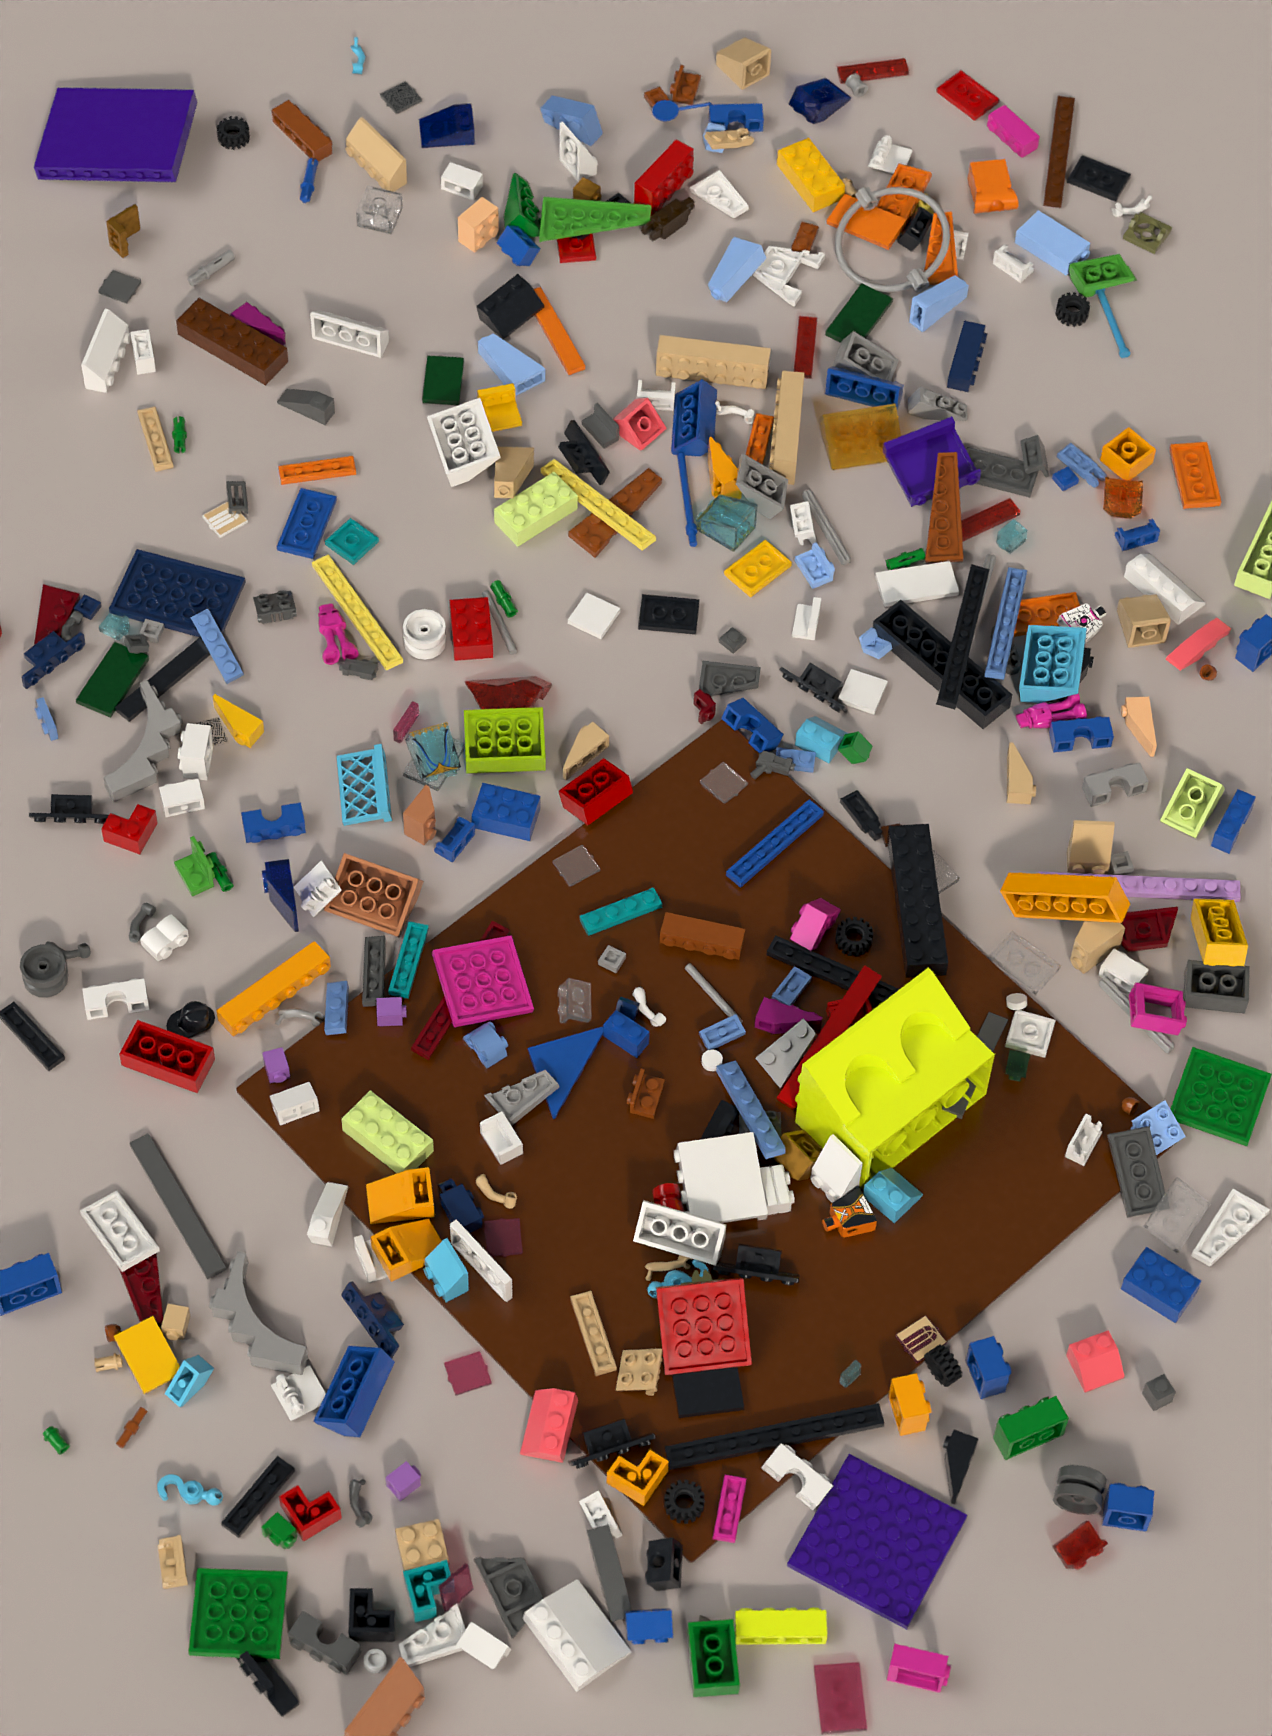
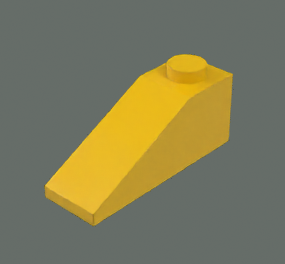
(241, 724)

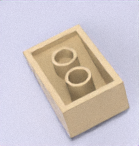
(1090, 847)

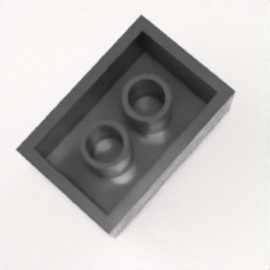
(1216, 987)

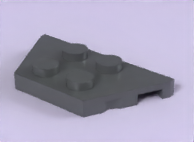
(510, 1588)

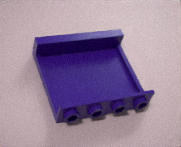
(915, 459)

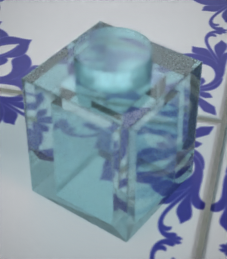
(1011, 536)

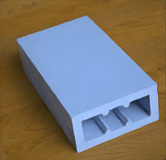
(1052, 242)

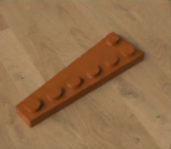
(945, 520)
(594, 533)

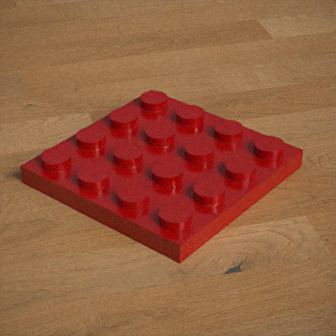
(703, 1326)

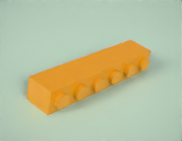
(273, 989)

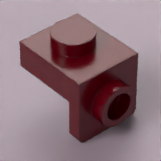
(706, 704)

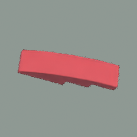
(1198, 643)

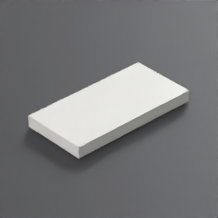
(917, 583)
(119, 1230)
(481, 1261)

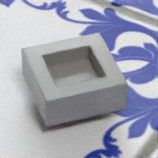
(152, 630)
(1121, 863)
(612, 959)

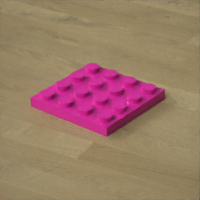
(482, 981)

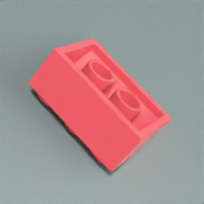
(549, 1424)

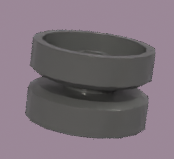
(44, 970)
(1079, 1489)

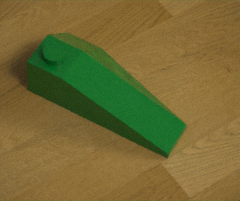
(520, 208)

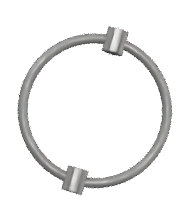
(868, 201)

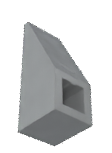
(934, 406)

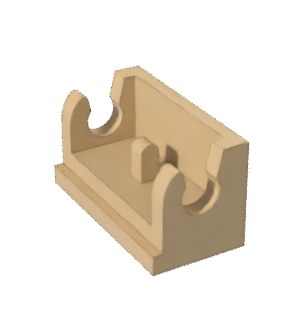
(172, 1562)

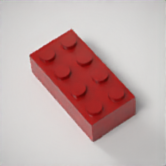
(664, 176)
(167, 1056)

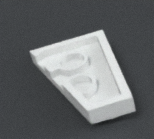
(720, 194)
(434, 1640)

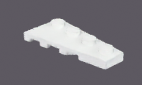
(1229, 1225)

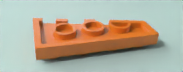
(949, 265)

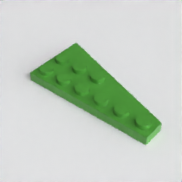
(579, 217)

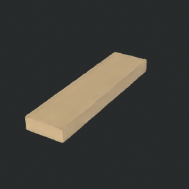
(155, 439)
(593, 1333)

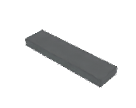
(374, 970)

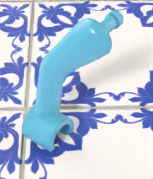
(358, 67)

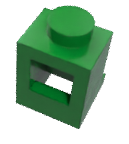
(279, 1531)

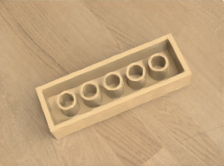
(712, 361)
(787, 424)

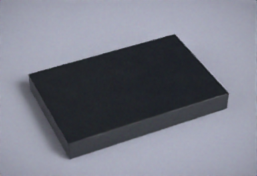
(1098, 178)
(668, 614)
(708, 1392)

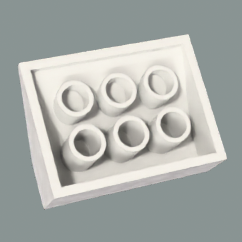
(464, 441)
(576, 1634)

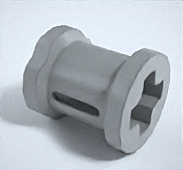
(856, 85)

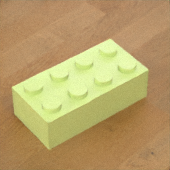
(535, 509)
(387, 1134)

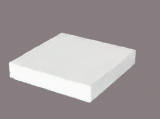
(594, 615)
(862, 691)
(1030, 1033)

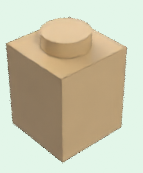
(175, 1322)

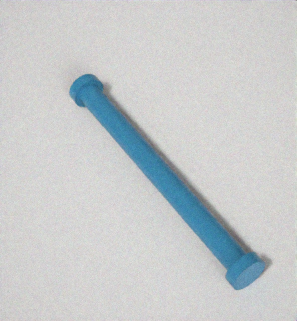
(1124, 352)

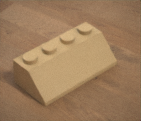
(376, 156)

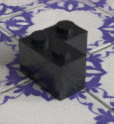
(367, 1623)

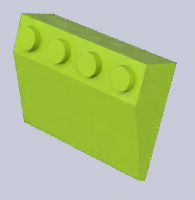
(504, 740)

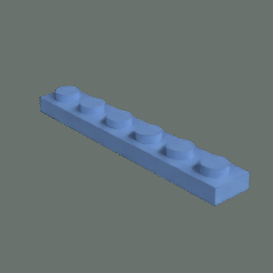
(750, 1109)

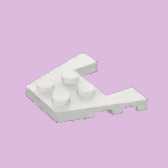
(780, 267)

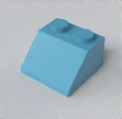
(819, 737)
(891, 1193)
(446, 1271)

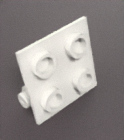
(888, 156)
(317, 889)
(299, 1393)

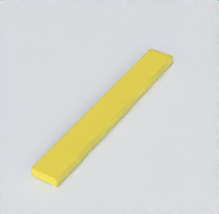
(602, 507)
(357, 612)

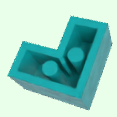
(421, 1585)

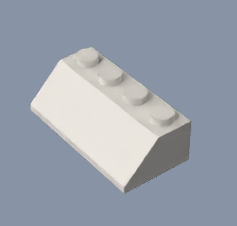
(349, 333)
(105, 352)
(1154, 578)
(680, 1233)

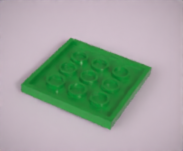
(1220, 1096)
(238, 1613)

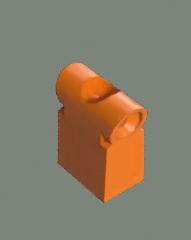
(991, 186)

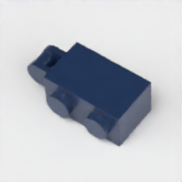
(459, 1205)

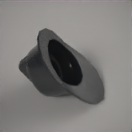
(191, 1019)

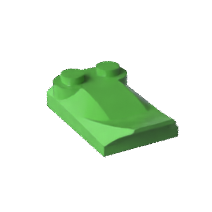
(1100, 274)

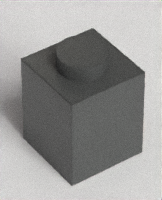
(1158, 1392)

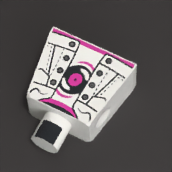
(1085, 618)

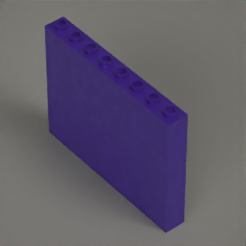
(116, 134)

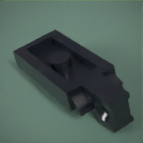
(862, 814)

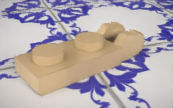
(729, 138)

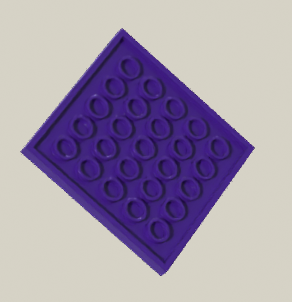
(877, 1541)

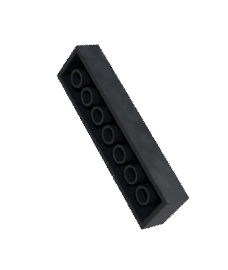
(927, 653)
(917, 899)

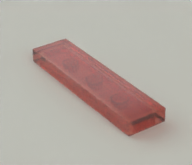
(874, 70)
(805, 345)
(988, 518)

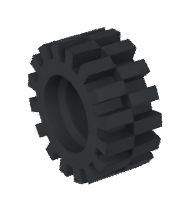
(233, 140)
(1072, 301)
(854, 946)
(943, 1365)
(687, 1489)

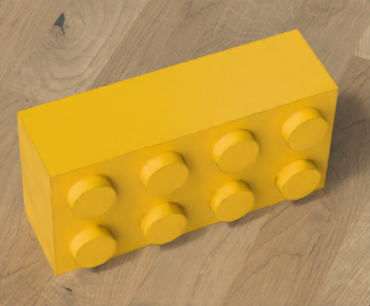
(810, 174)
(1219, 932)

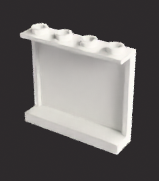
(721, 1178)

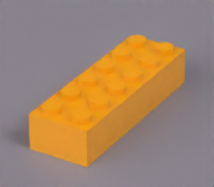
(1065, 897)

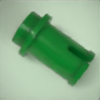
(56, 1440)

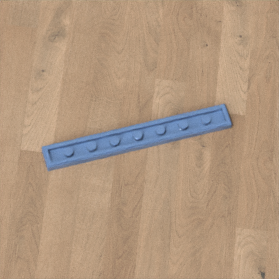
(1006, 623)

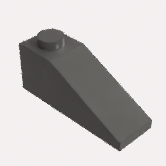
(309, 404)

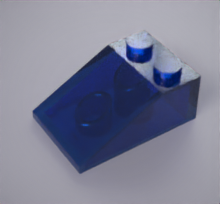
(818, 100)
(448, 127)
(279, 885)

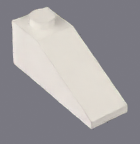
(327, 1214)

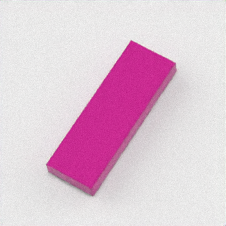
(729, 1508)

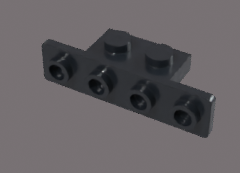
(581, 454)
(818, 682)
(70, 807)
(721, 1121)
(757, 1262)
(609, 1439)
(268, 1682)

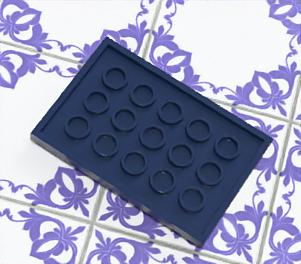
(174, 592)

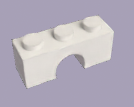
(100, 997)
(785, 1461)

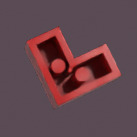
(130, 833)
(308, 1516)

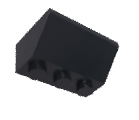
(509, 306)

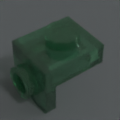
(1017, 1065)

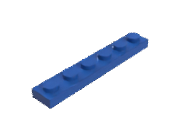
(774, 843)

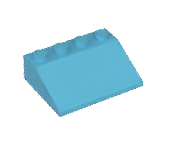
(1051, 663)

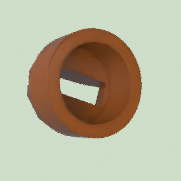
(1208, 670)
(1130, 1105)
(111, 1330)

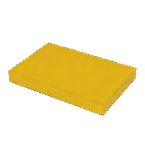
(757, 568)
(147, 1354)

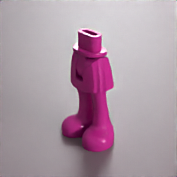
(333, 624)
(1040, 714)

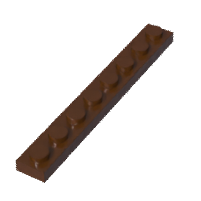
(1059, 152)

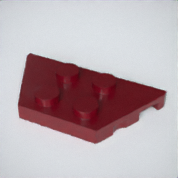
(1148, 928)

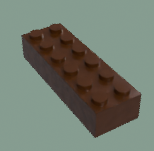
(232, 341)

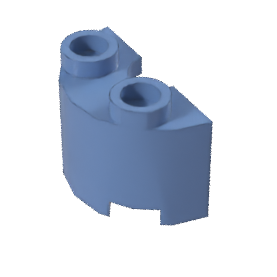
(487, 1044)

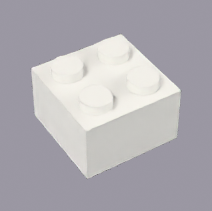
(196, 751)

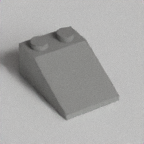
(865, 357)
(761, 486)

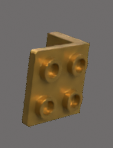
(122, 227)

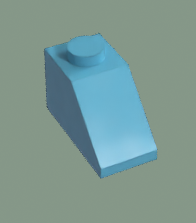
(189, 1380)

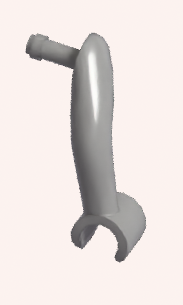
(294, 1012)

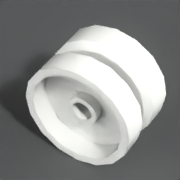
(424, 634)

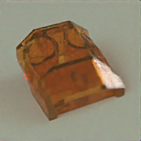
(1122, 497)

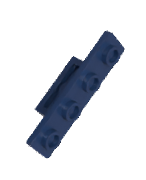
(48, 655)
(375, 1316)

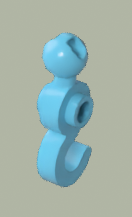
(675, 1277)
(191, 1491)

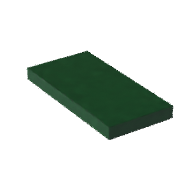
(859, 313)
(112, 679)

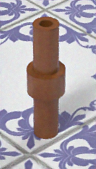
(131, 1427)

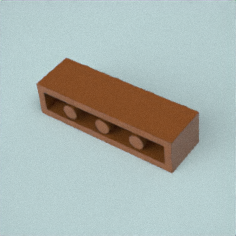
(302, 131)
(702, 936)

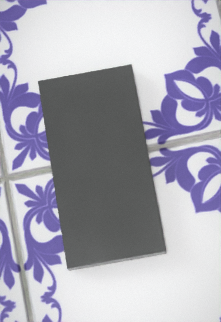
(1002, 472)
(1137, 1170)

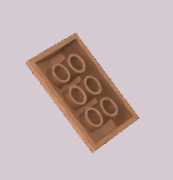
(374, 895)
(389, 1704)

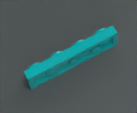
(620, 911)
(408, 960)

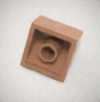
(420, 817)

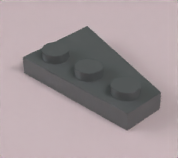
(726, 678)

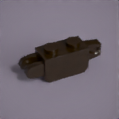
(669, 219)

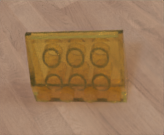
(858, 435)

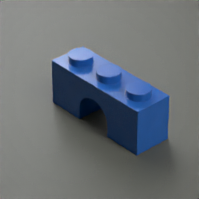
(748, 114)
(743, 715)
(1096, 730)
(1232, 821)
(258, 828)

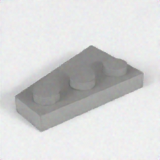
(785, 1053)
(523, 1097)

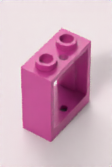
(1161, 996)
(918, 1668)

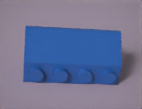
(862, 388)
(694, 419)
(354, 1390)

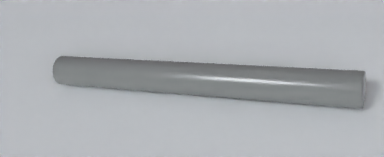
(500, 624)
(711, 991)

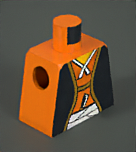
(850, 1215)

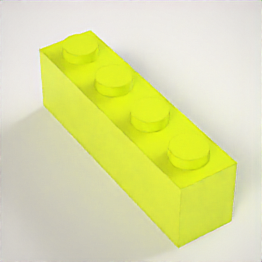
(780, 1626)

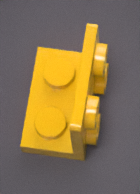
(500, 407)

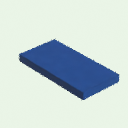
(306, 523)

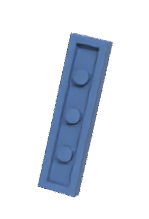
(217, 646)

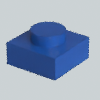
(1065, 478)

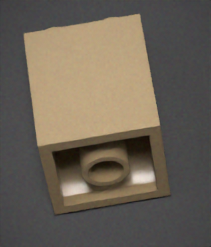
(745, 62)
(1143, 620)
(1095, 943)

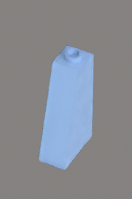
(735, 268)
(936, 302)
(510, 364)

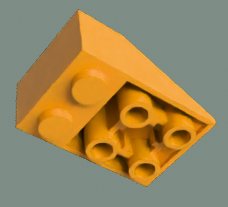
(722, 472)
(401, 1197)
(404, 1247)

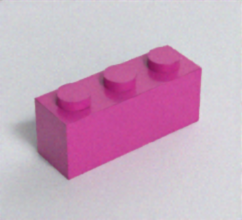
(1013, 131)

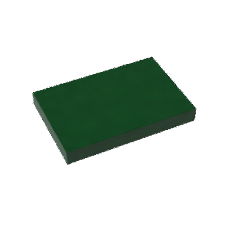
(443, 380)

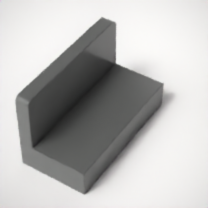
(601, 427)
(1034, 455)

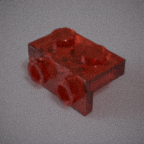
(1079, 1546)

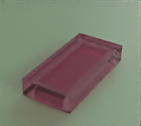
(406, 722)

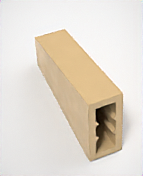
(512, 470)

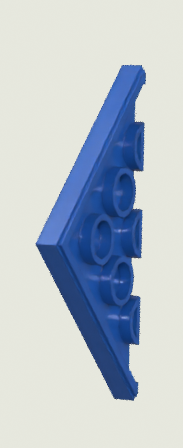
(564, 1062)

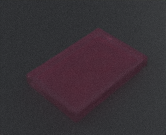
(840, 1698)

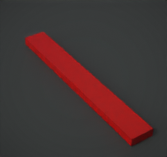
(835, 1026)

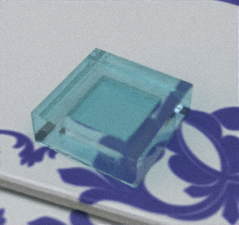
(850, 1374)

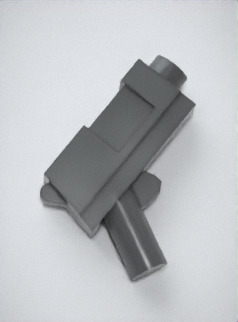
(364, 669)
(770, 762)

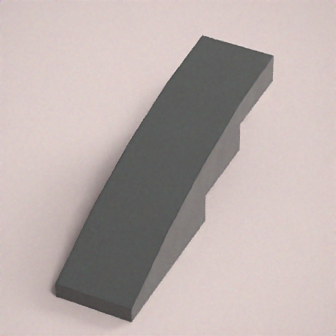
(609, 1572)

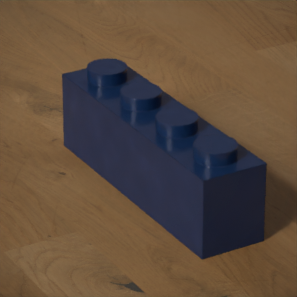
(966, 356)

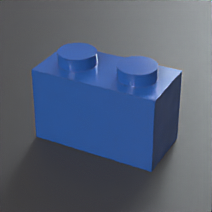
(518, 246)
(626, 1033)
(649, 1625)

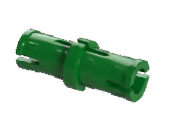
(179, 434)
(894, 563)
(503, 598)
(224, 881)

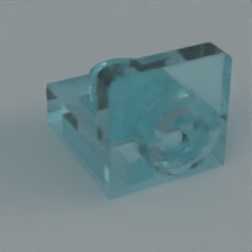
(115, 626)

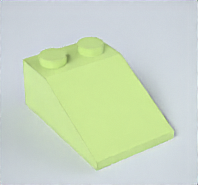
(1192, 803)

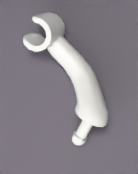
(1141, 206)
(723, 410)
(640, 997)

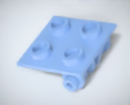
(1162, 1124)

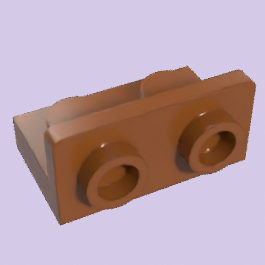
(685, 86)
(645, 1095)

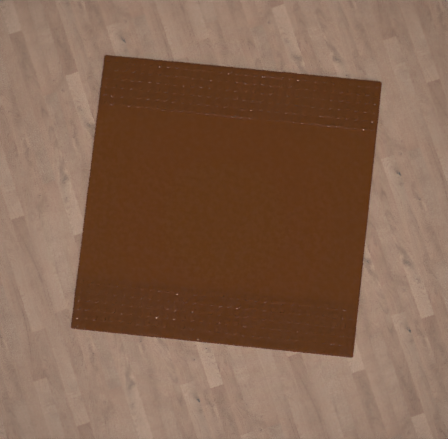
(989, 1181)

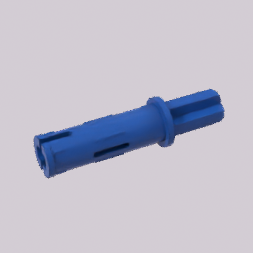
(307, 186)

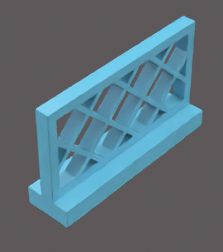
(381, 786)

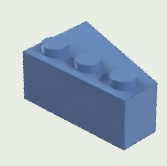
(577, 116)

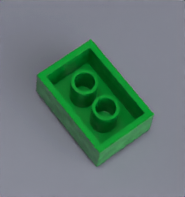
(1030, 1427)
(713, 1658)

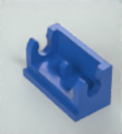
(1138, 536)
(456, 839)

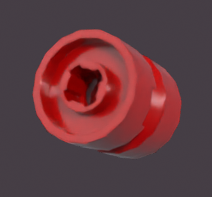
(668, 1196)

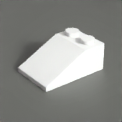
(575, 155)
(836, 1170)

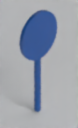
(668, 110)

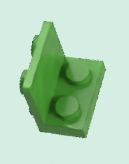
(196, 869)

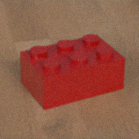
(471, 628)
(595, 791)

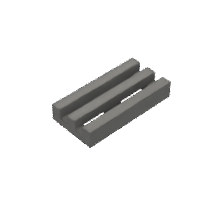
(237, 508)

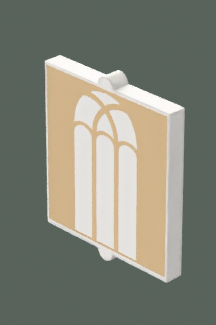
(222, 521)

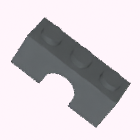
(339, 1655)

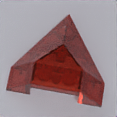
(508, 692)

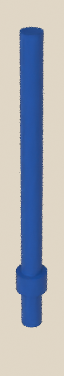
(691, 527)

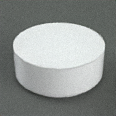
(1016, 1001)
(711, 1060)
(375, 1660)

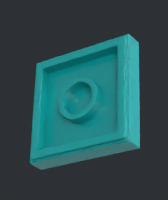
(351, 541)

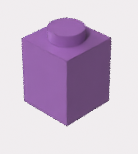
(390, 1011)
(276, 1065)
(403, 1480)

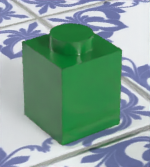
(855, 747)

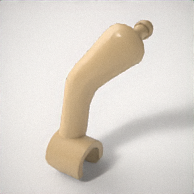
(509, 1200)
(666, 1266)

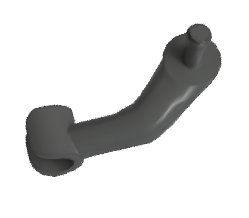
(76, 617)
(146, 909)
(83, 951)
(363, 1517)

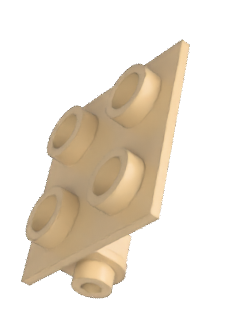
(639, 1370)

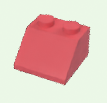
(639, 423)
(1095, 1361)

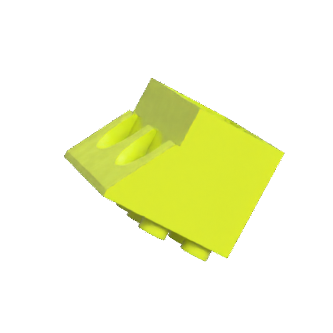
(892, 1075)

